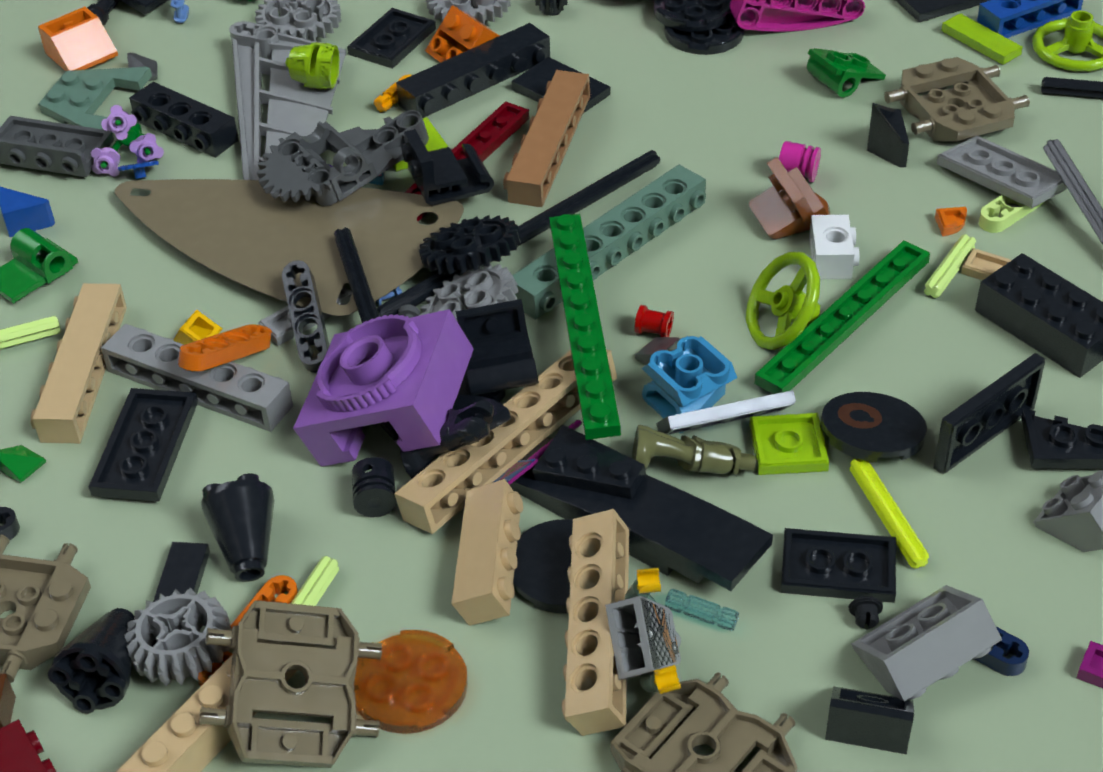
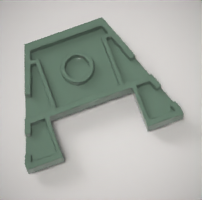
(82, 92)

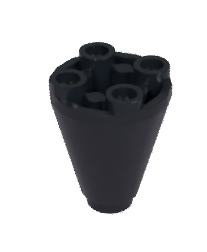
(241, 523)
(96, 664)

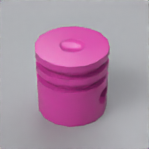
(802, 157)

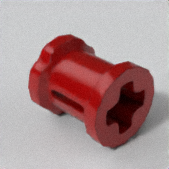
(653, 321)

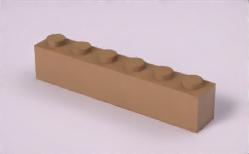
(547, 138)

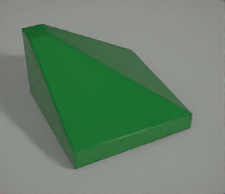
(19, 462)

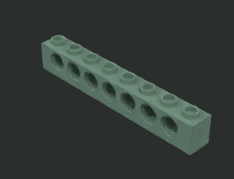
(616, 235)

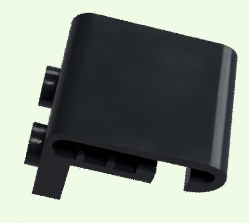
(441, 175)
(501, 347)

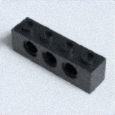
(184, 119)

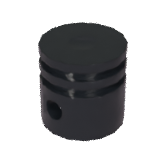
(374, 489)

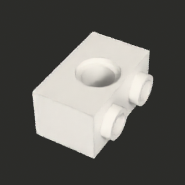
(833, 246)

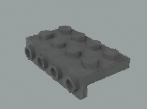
(50, 145)

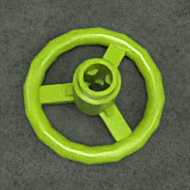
(1076, 39)
(787, 302)

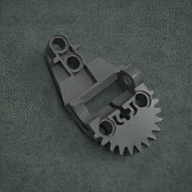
(298, 169)

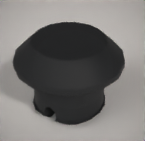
(866, 610)

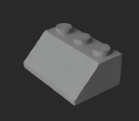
(928, 642)

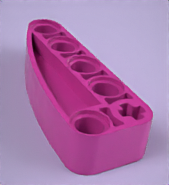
(794, 14)

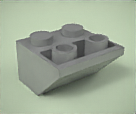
(1076, 513)

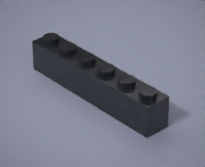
(473, 70)

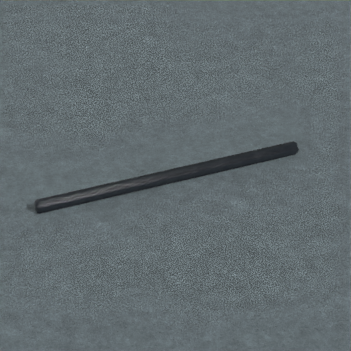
(534, 226)

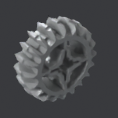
(180, 644)

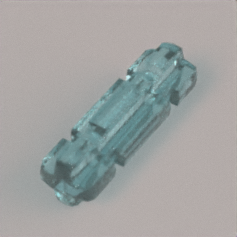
(702, 609)

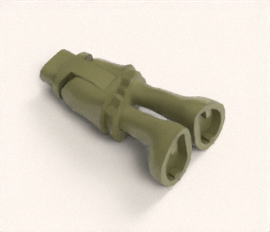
(691, 453)

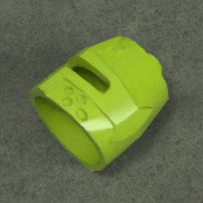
(314, 65)

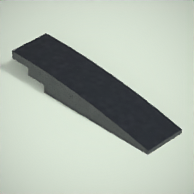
(664, 525)

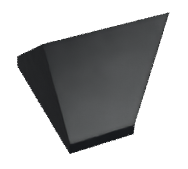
(888, 135)

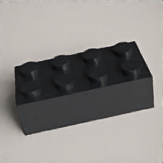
(1045, 313)

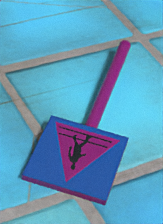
(524, 465)

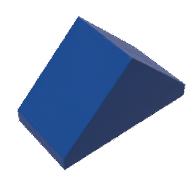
(24, 211)

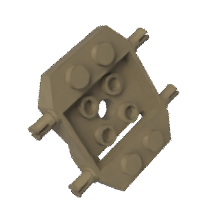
(957, 112)
(45, 605)
(285, 638)
(699, 714)

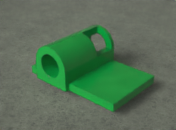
(836, 67)
(34, 264)

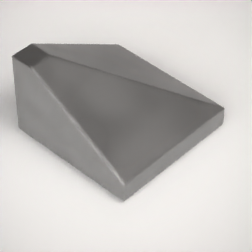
(136, 60)

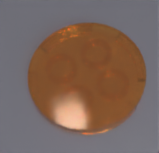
(413, 683)

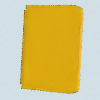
(197, 328)

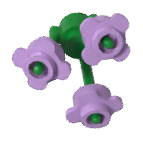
(129, 134)

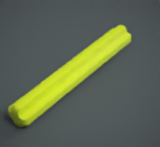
(889, 513)

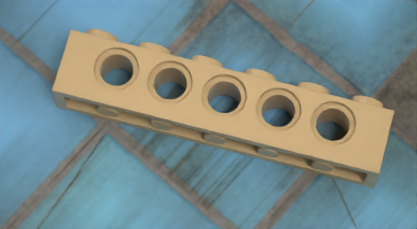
(597, 578)

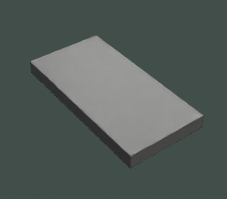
(1003, 171)

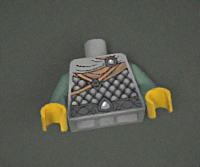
(645, 636)

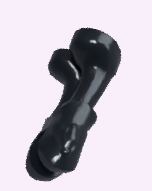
(461, 429)

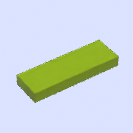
(981, 38)

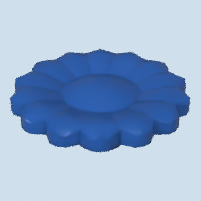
(138, 168)

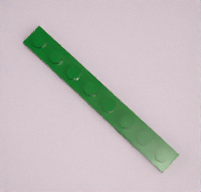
(841, 319)

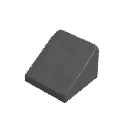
(655, 345)

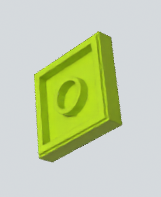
(788, 444)

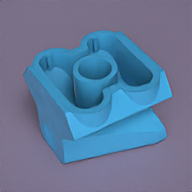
(687, 377)

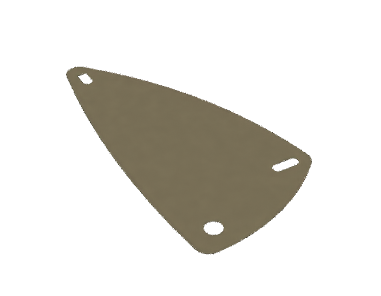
(254, 236)

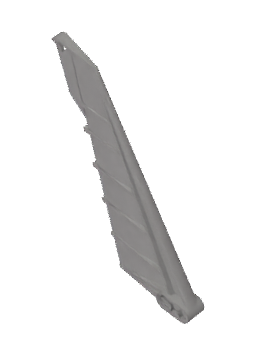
(291, 106)

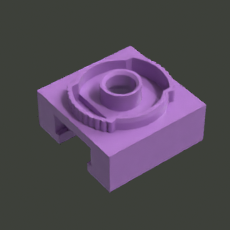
(384, 373)

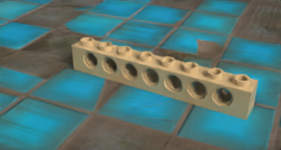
(535, 413)

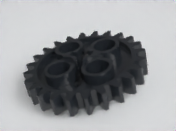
(469, 244)

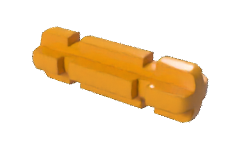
(388, 97)

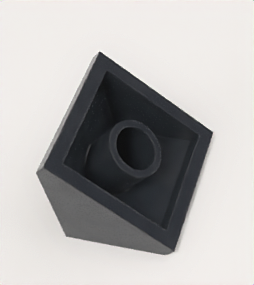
(870, 720)

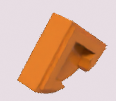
(950, 219)

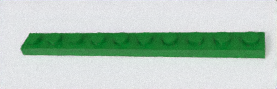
(584, 329)

